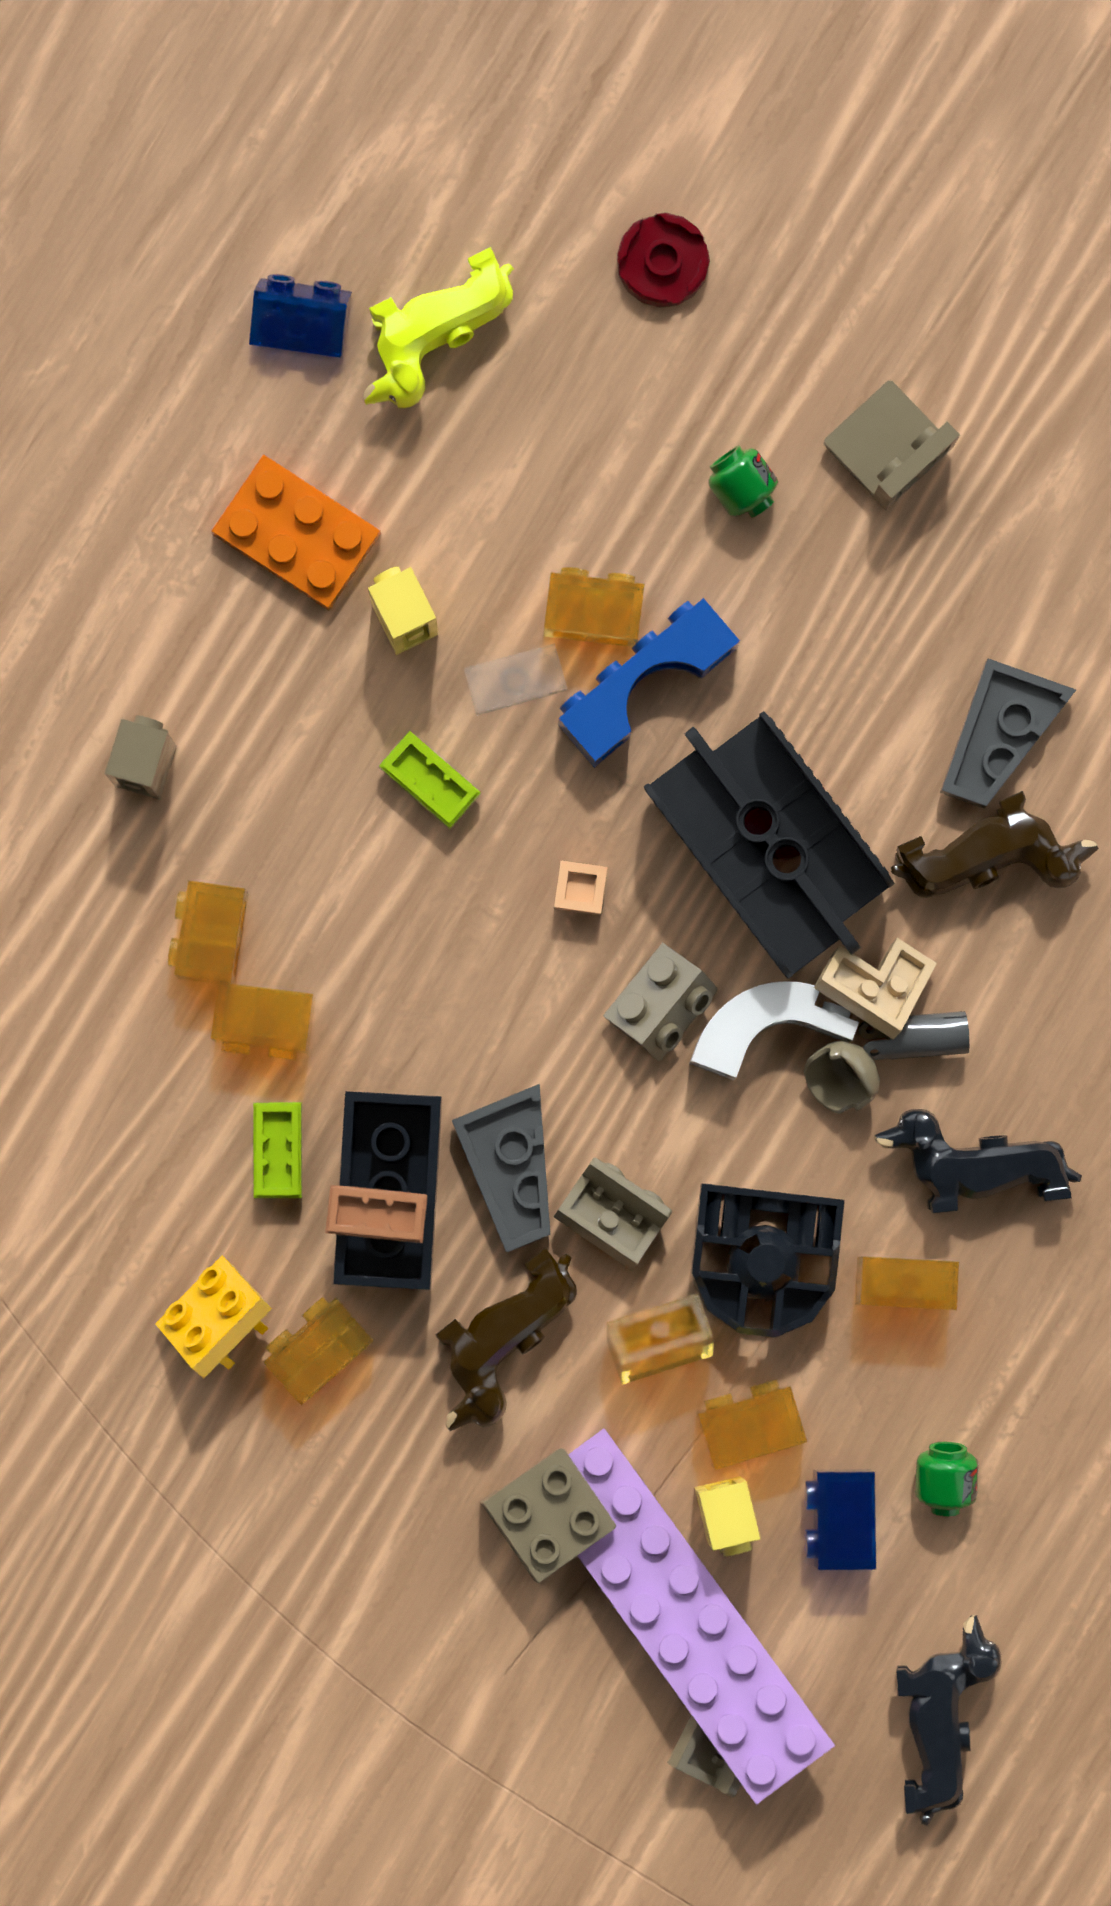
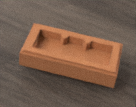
(376, 1213)

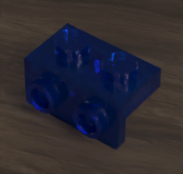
(299, 316)

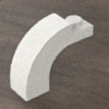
(743, 1017)

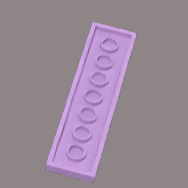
(695, 1630)

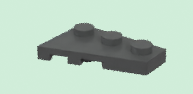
(1000, 729)
(509, 1164)

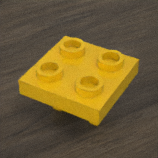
(214, 1317)

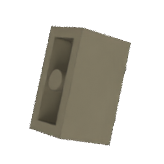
(141, 757)

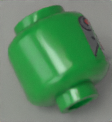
(743, 482)
(946, 1478)

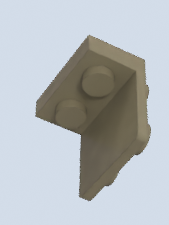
(889, 444)
(549, 1515)

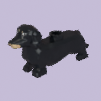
(977, 1170)
(936, 1718)

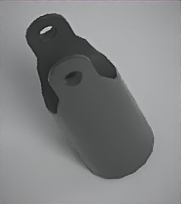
(921, 1037)

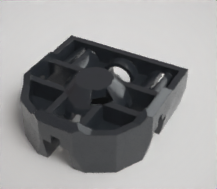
(778, 1253)

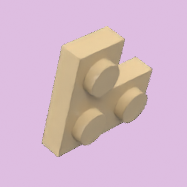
(879, 995)

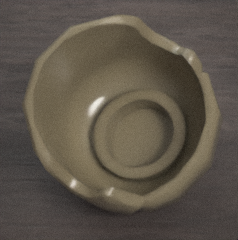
(842, 1076)

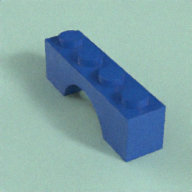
(692, 643)

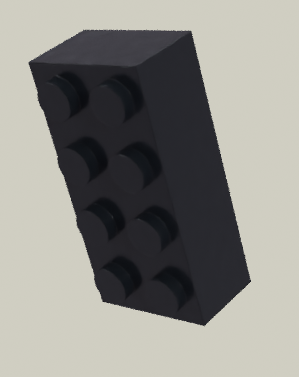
(392, 1147)

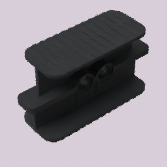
(707, 805)

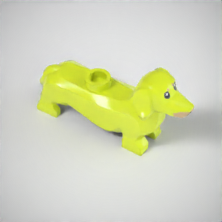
(432, 322)

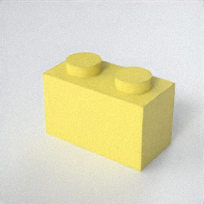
(402, 609)
(728, 1515)

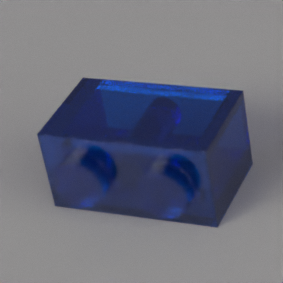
(842, 1519)

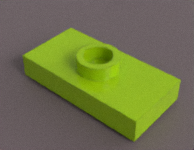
(429, 780)
(277, 1149)

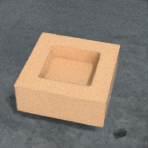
(580, 888)

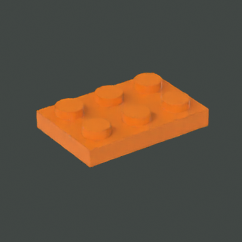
(296, 532)

